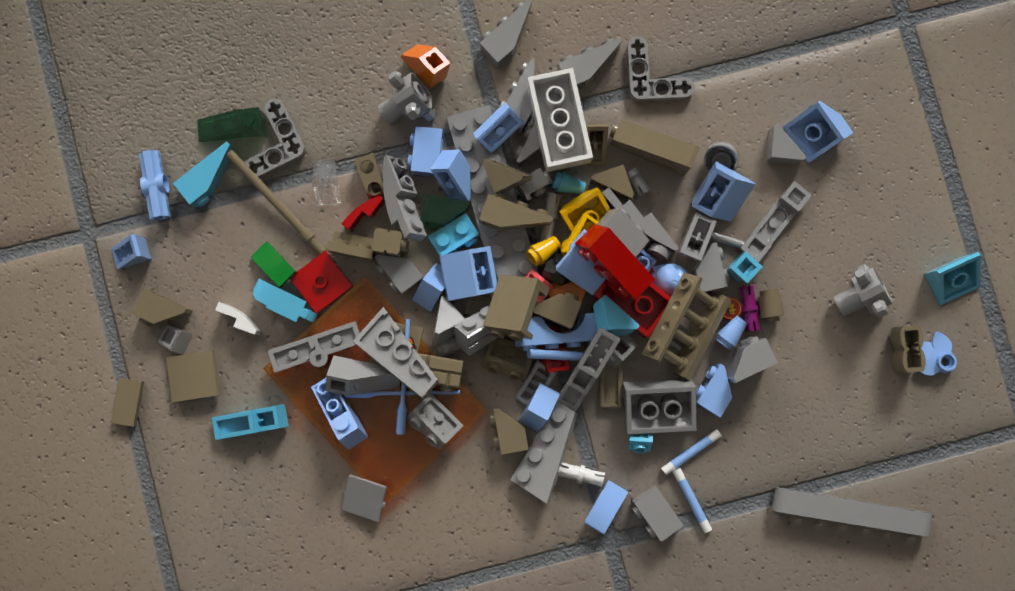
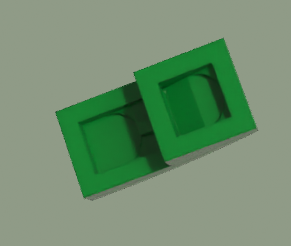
(273, 264)

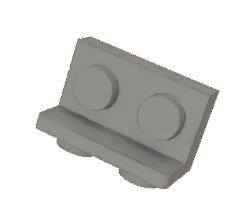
(434, 421)

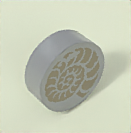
(659, 251)

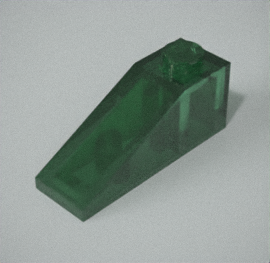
(232, 125)

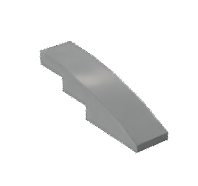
(650, 225)
(588, 368)

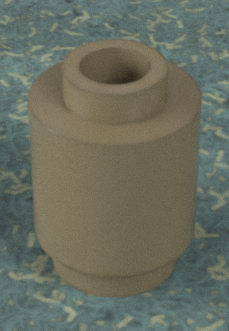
(770, 305)

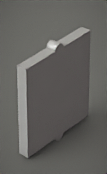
(364, 498)

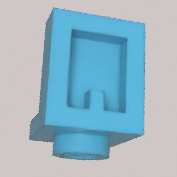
(640, 442)

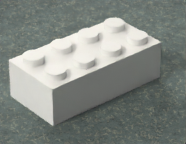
(559, 119)

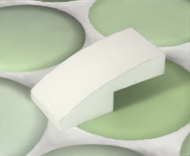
(242, 322)

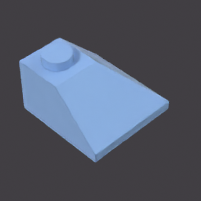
(817, 130)

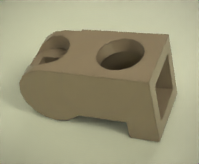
(370, 175)

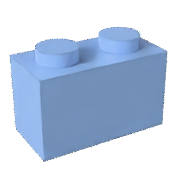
(427, 147)

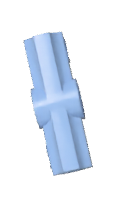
(154, 185)

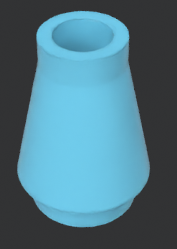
(567, 183)

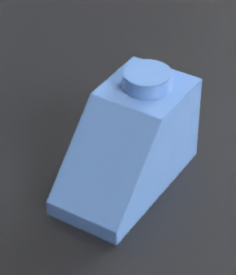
(453, 174)

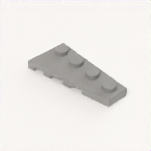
(395, 353)
(542, 461)

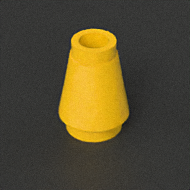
(542, 251)

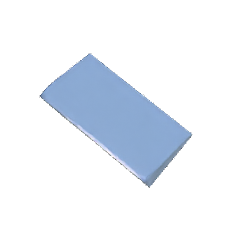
(498, 128)

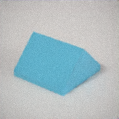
(955, 278)

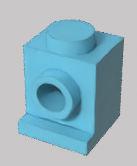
(743, 268)

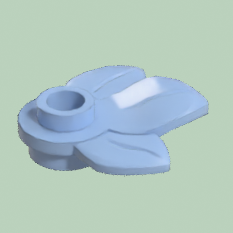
(935, 351)

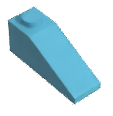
(203, 179)

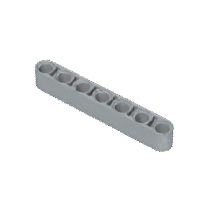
(852, 511)

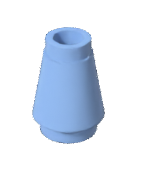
(731, 333)

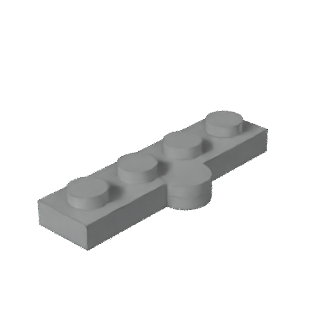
(314, 348)

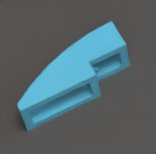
(250, 421)

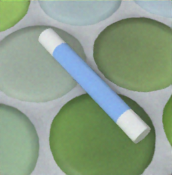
(692, 451)
(688, 493)

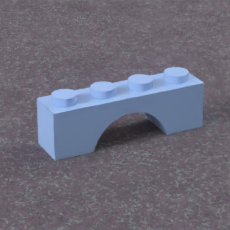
(583, 331)

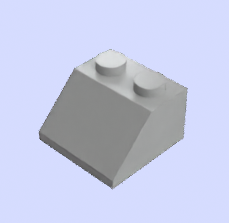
(750, 359)

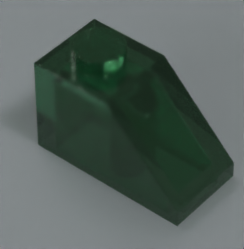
(441, 211)

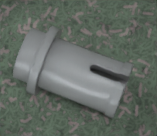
(637, 181)

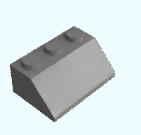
(659, 406)

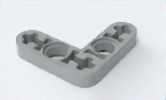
(648, 84)
(283, 148)

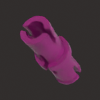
(749, 308)

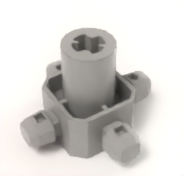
(409, 98)
(867, 292)

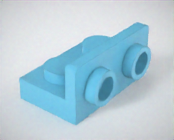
(455, 236)

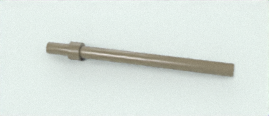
(306, 235)

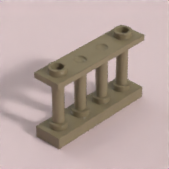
(700, 334)

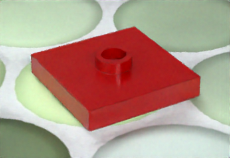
(321, 282)

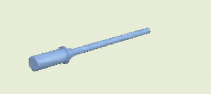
(379, 393)
(402, 410)

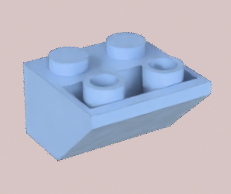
(722, 193)
(468, 273)

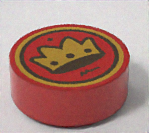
(733, 309)

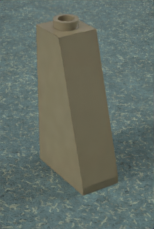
(654, 147)

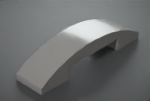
(775, 221)

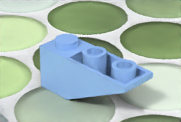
(340, 416)

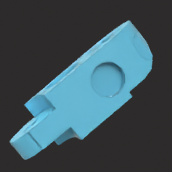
(282, 302)

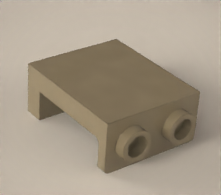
(513, 306)

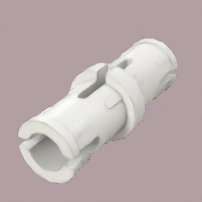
(581, 474)

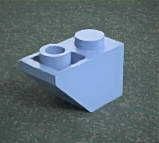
(715, 392)

